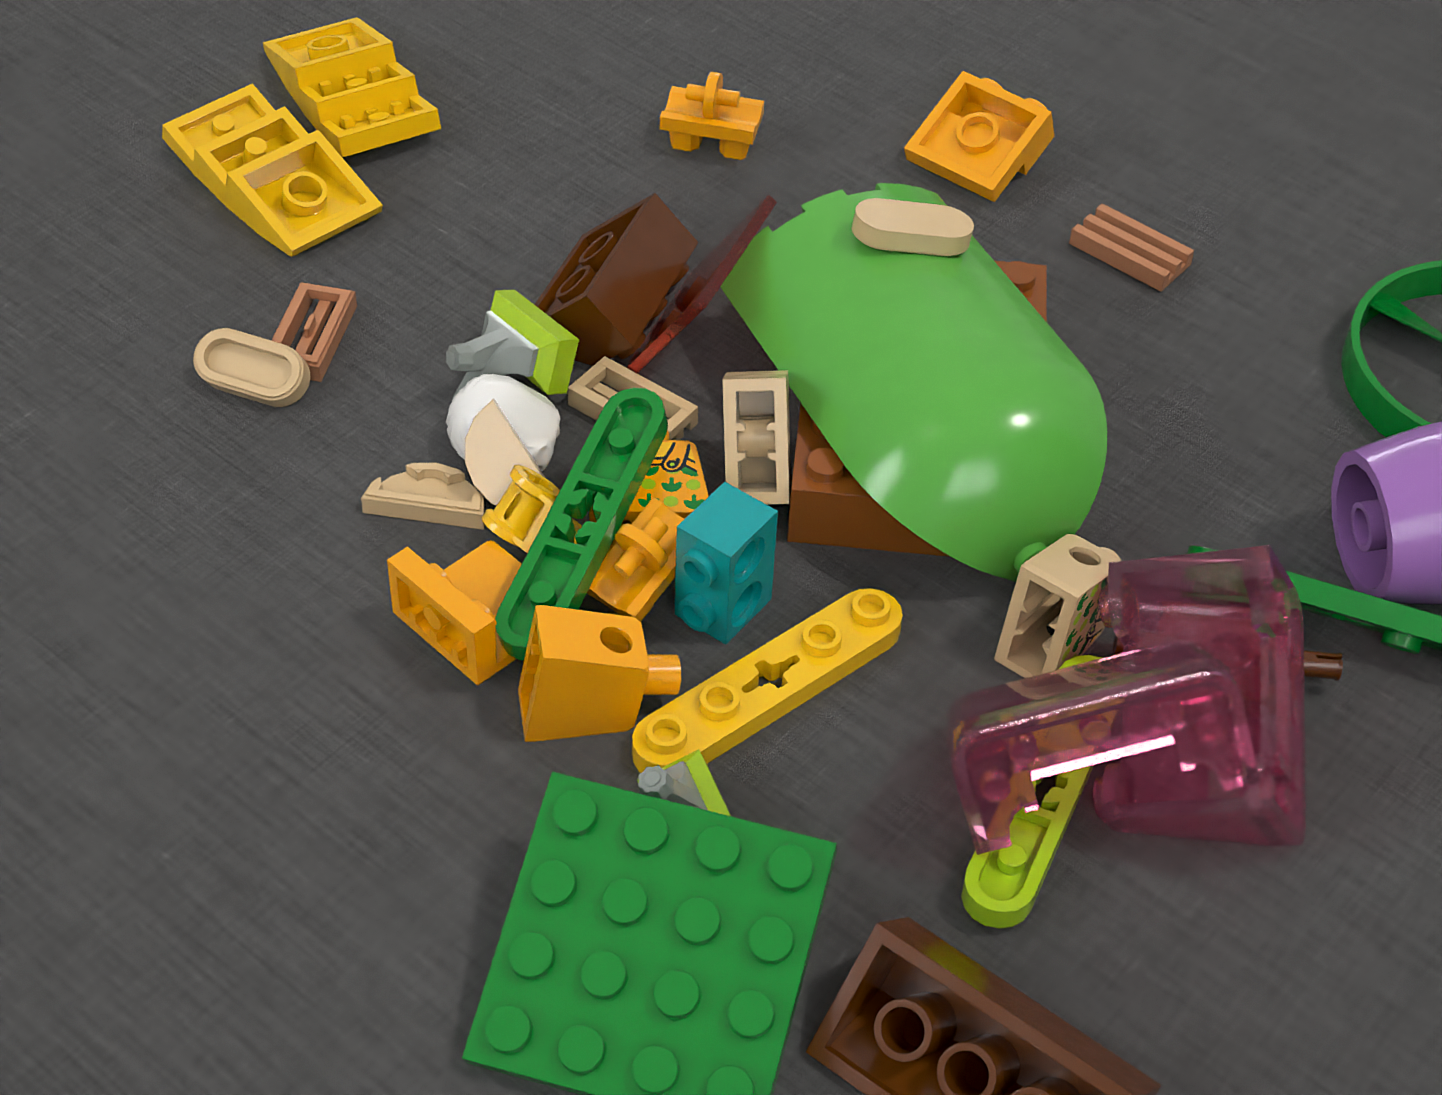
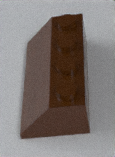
(941, 1024)

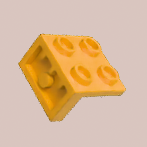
(456, 605)

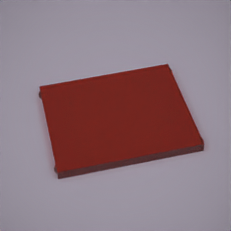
(701, 286)

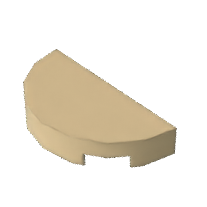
(492, 452)
(427, 494)

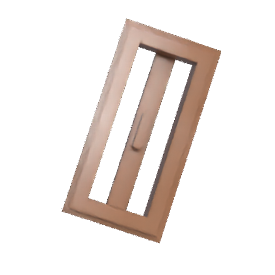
(1131, 247)
(333, 331)

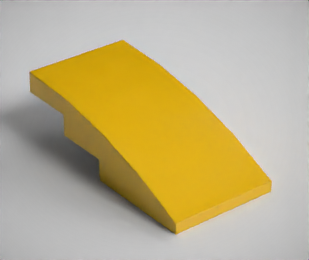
(351, 86)
(271, 170)

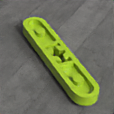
(1006, 881)

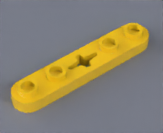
(732, 704)

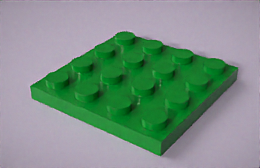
(650, 948)

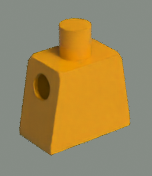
(588, 674)

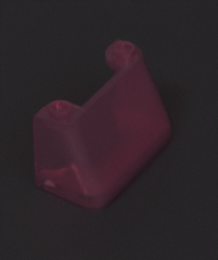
(1253, 622)
(1091, 716)

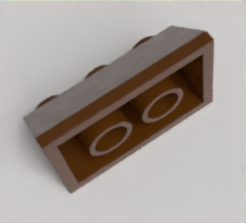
(619, 279)

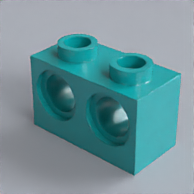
(725, 562)

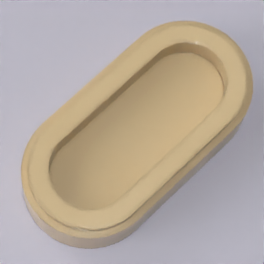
(912, 227)
(251, 367)

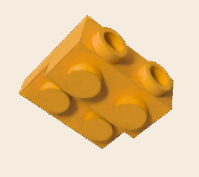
(981, 136)

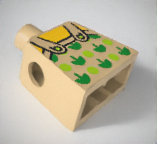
(1057, 588)

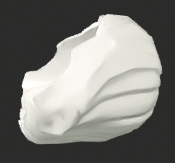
(527, 411)

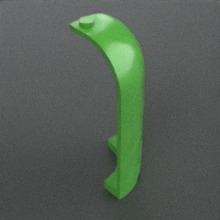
(928, 381)

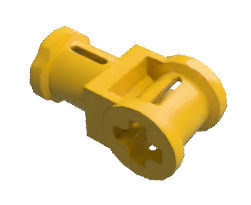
(523, 508)

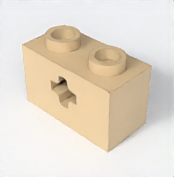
(758, 434)

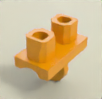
(714, 114)
(639, 562)

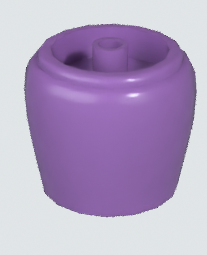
(1391, 516)

